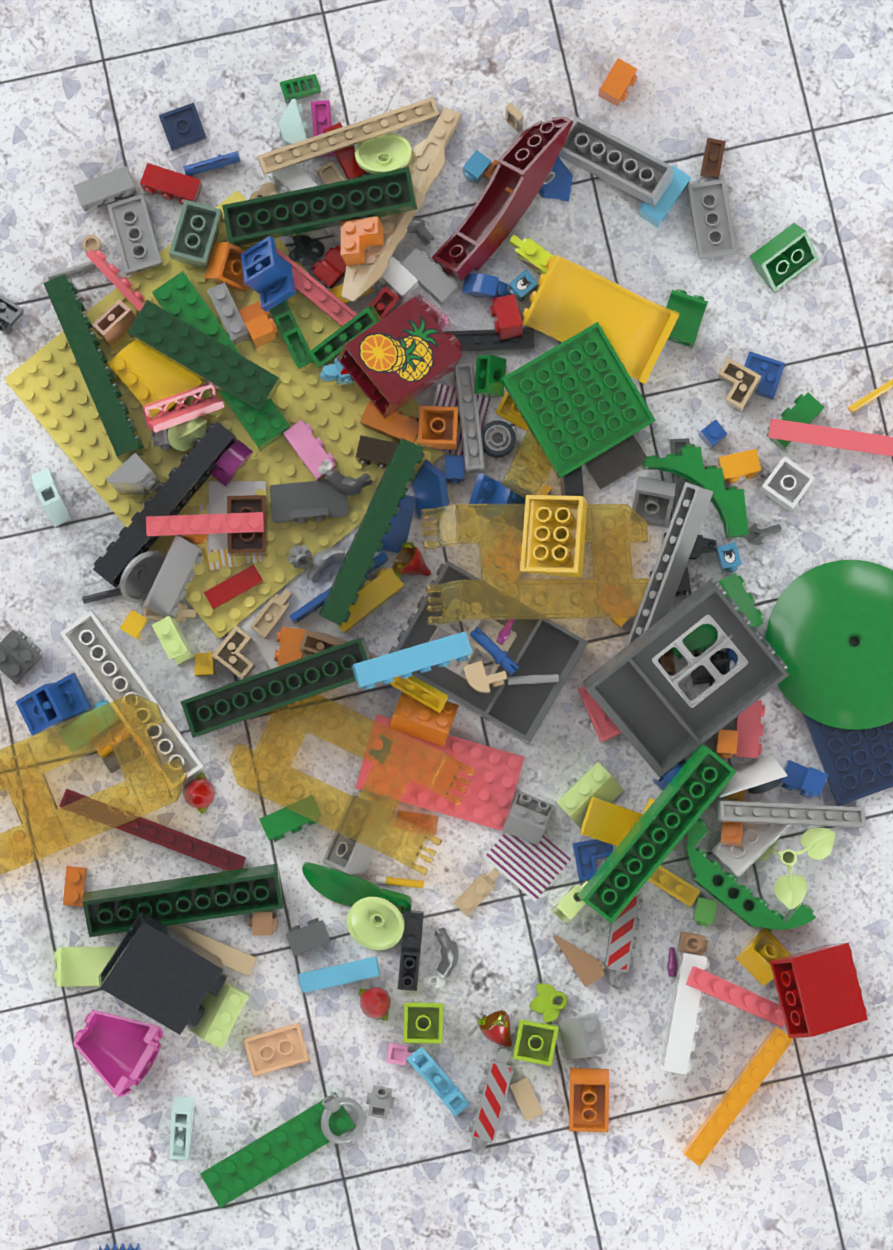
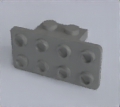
(307, 502)

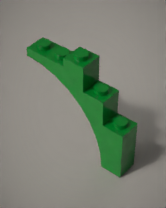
(728, 502)

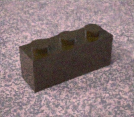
(374, 452)

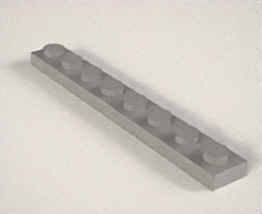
(791, 814)

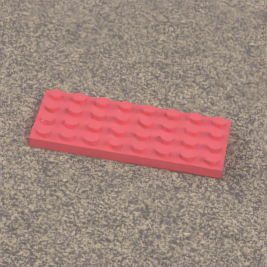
(489, 791)

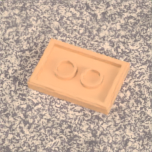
(276, 1049)

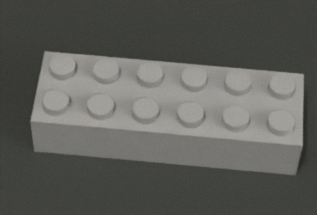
(616, 162)

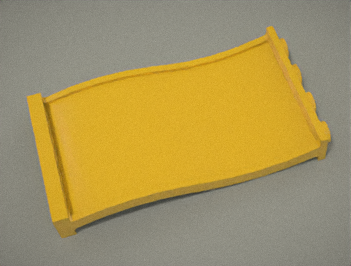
(576, 298)

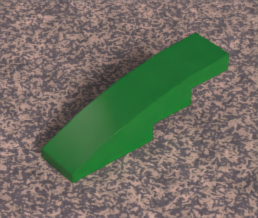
(291, 334)

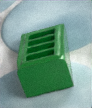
(298, 81)

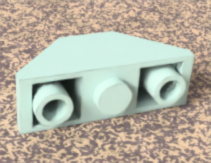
(291, 125)
(50, 497)

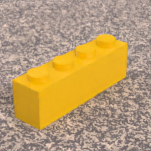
(373, 596)

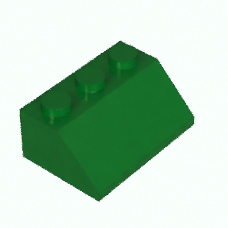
(784, 256)
(735, 589)

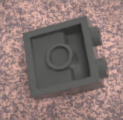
(17, 655)

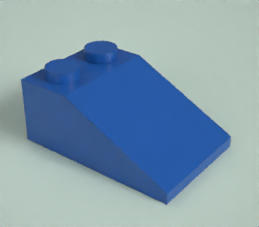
(400, 525)

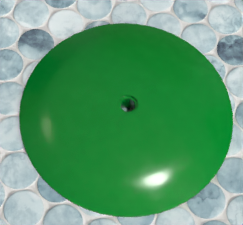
(812, 634)

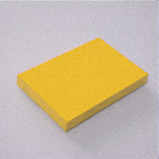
(608, 821)

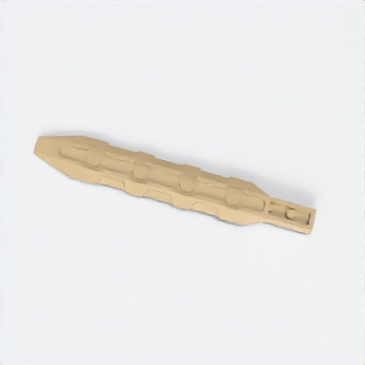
(425, 166)

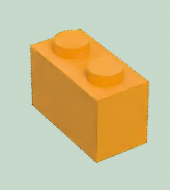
(740, 465)

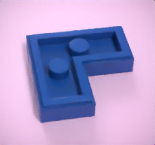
(770, 373)
(585, 856)

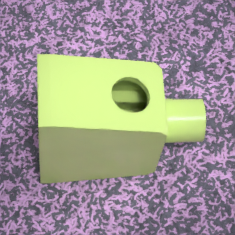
(567, 907)

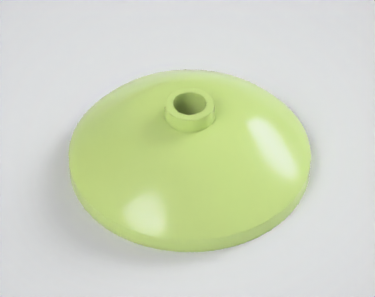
(383, 153)
(372, 931)

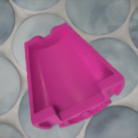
(118, 1049)

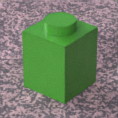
(704, 911)

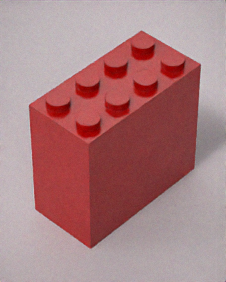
(818, 990)

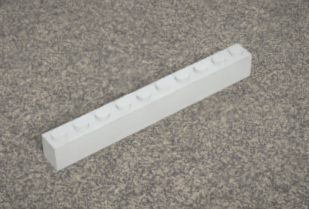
(395, 276)

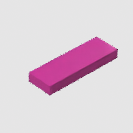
(321, 119)

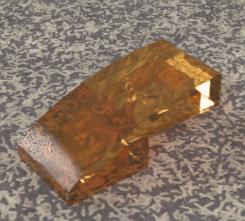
(423, 821)

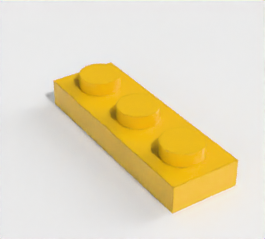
(421, 691)
(674, 886)

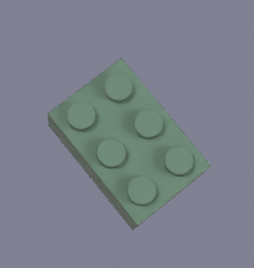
(196, 233)

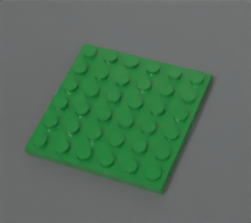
(578, 400)

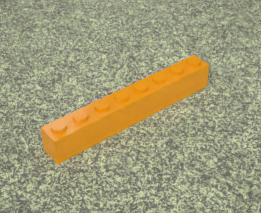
(737, 1096)

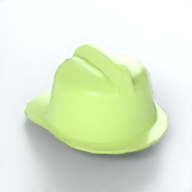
(186, 434)

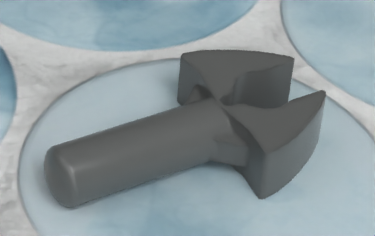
(762, 532)

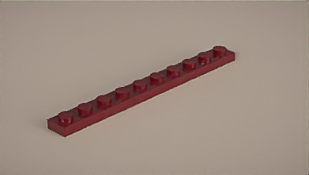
(173, 839)

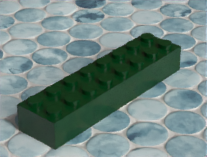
(204, 357)

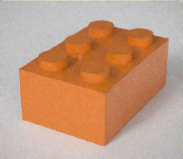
(422, 721)

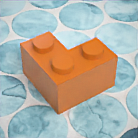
(357, 235)
(259, 326)

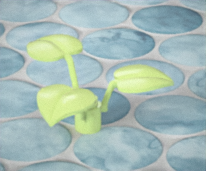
(791, 888)

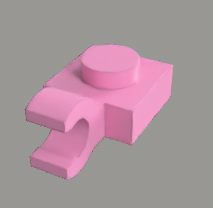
(398, 1053)

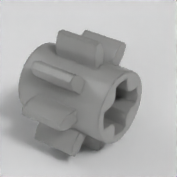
(299, 556)

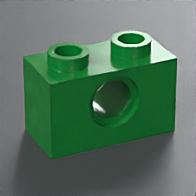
(488, 375)

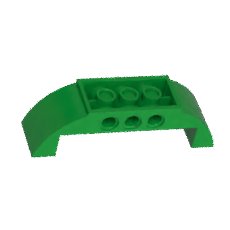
(758, 913)

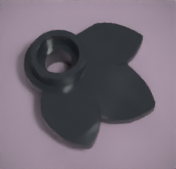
(304, 251)

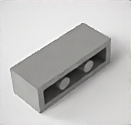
(105, 189)
(430, 276)
(229, 313)

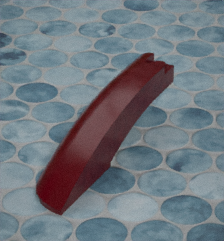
(497, 211)

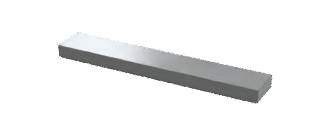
(469, 418)

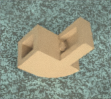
(479, 681)

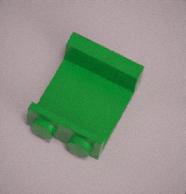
(689, 319)

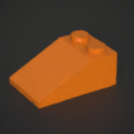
(589, 1100)

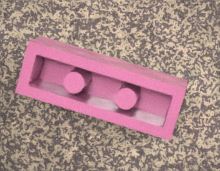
(308, 448)

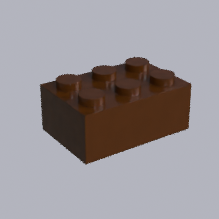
(248, 543)

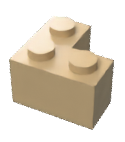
(743, 382)
(231, 650)

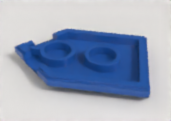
(560, 185)
(430, 488)

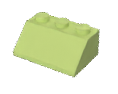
(594, 783)
(220, 1014)

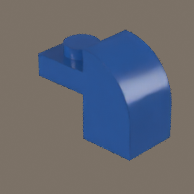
(484, 285)

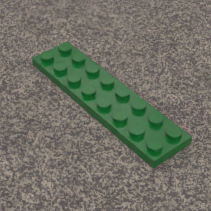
(273, 1152)

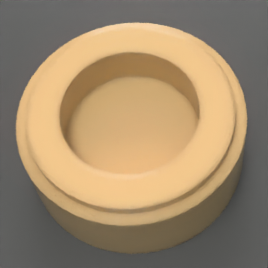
(91, 242)

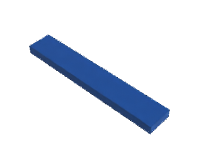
(317, 602)

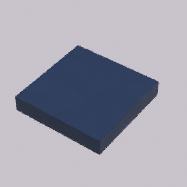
(182, 126)

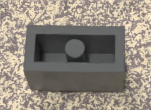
(308, 937)

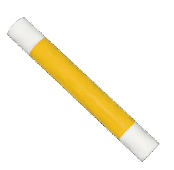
(404, 882)

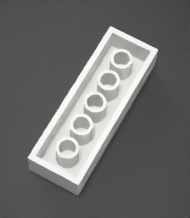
(683, 1017)

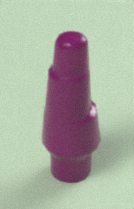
(505, 632)
(672, 964)

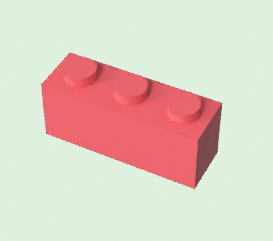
(749, 729)

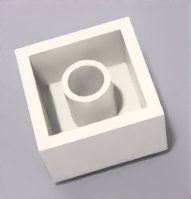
(787, 484)

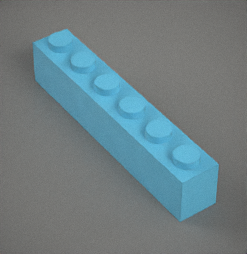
(412, 659)

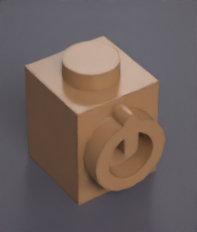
(263, 923)
(692, 943)

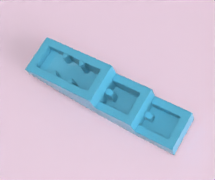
(339, 974)

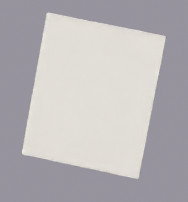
(218, 503)
(269, 645)
(753, 774)

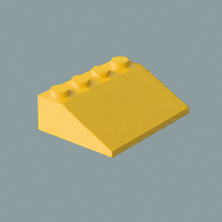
(151, 375)
(554, 535)

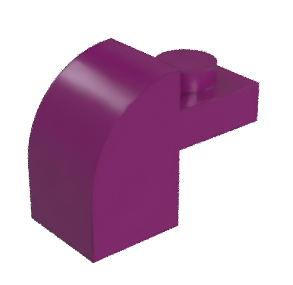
(231, 461)

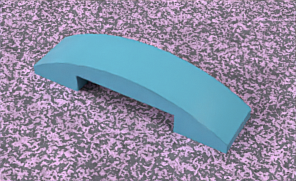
(438, 1081)

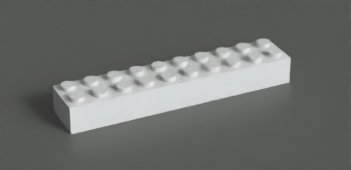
(119, 678)

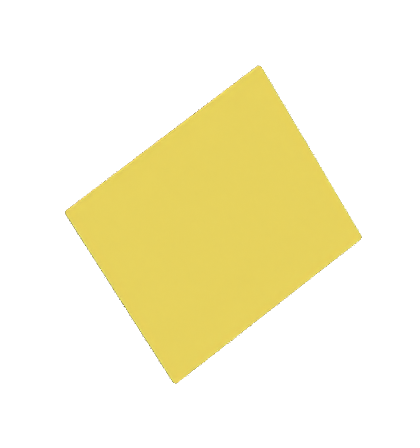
(61, 402)

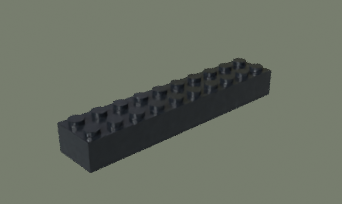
(168, 501)

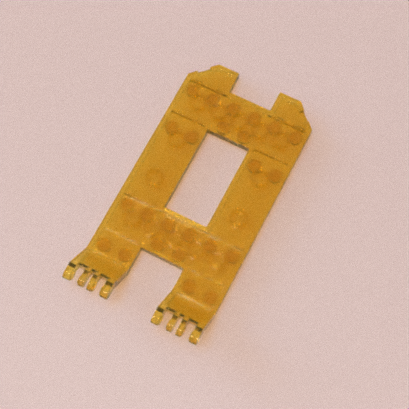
(506, 595)
(370, 815)
(50, 829)

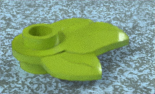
(545, 1003)

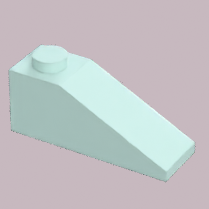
(181, 1127)

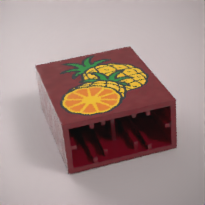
(400, 356)

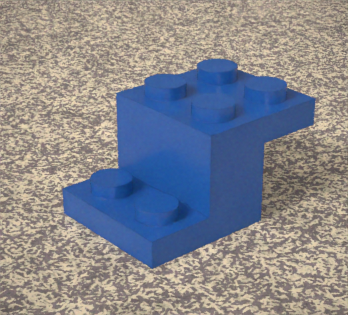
(268, 273)
(493, 492)
(53, 704)

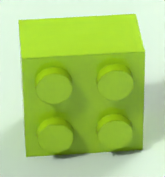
(423, 1022)
(535, 1042)

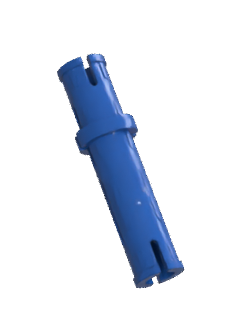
(211, 164)
(499, 656)

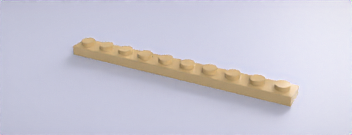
(348, 136)

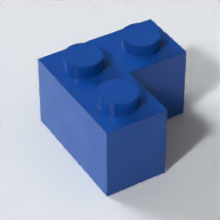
(804, 779)

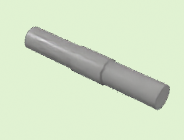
(72, 270)
(533, 679)

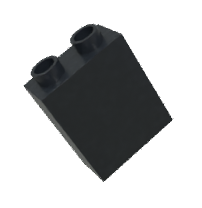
(162, 974)

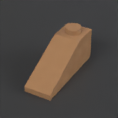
(584, 965)

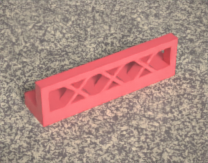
(182, 414)

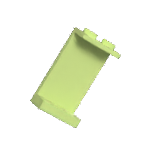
(173, 640)
(80, 965)

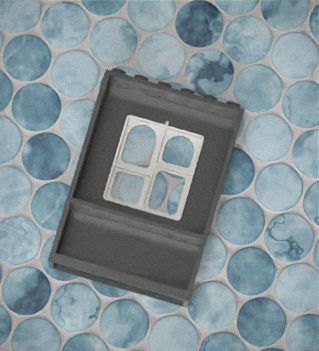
(534, 645)
(651, 705)

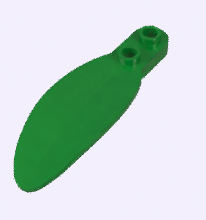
(348, 888)

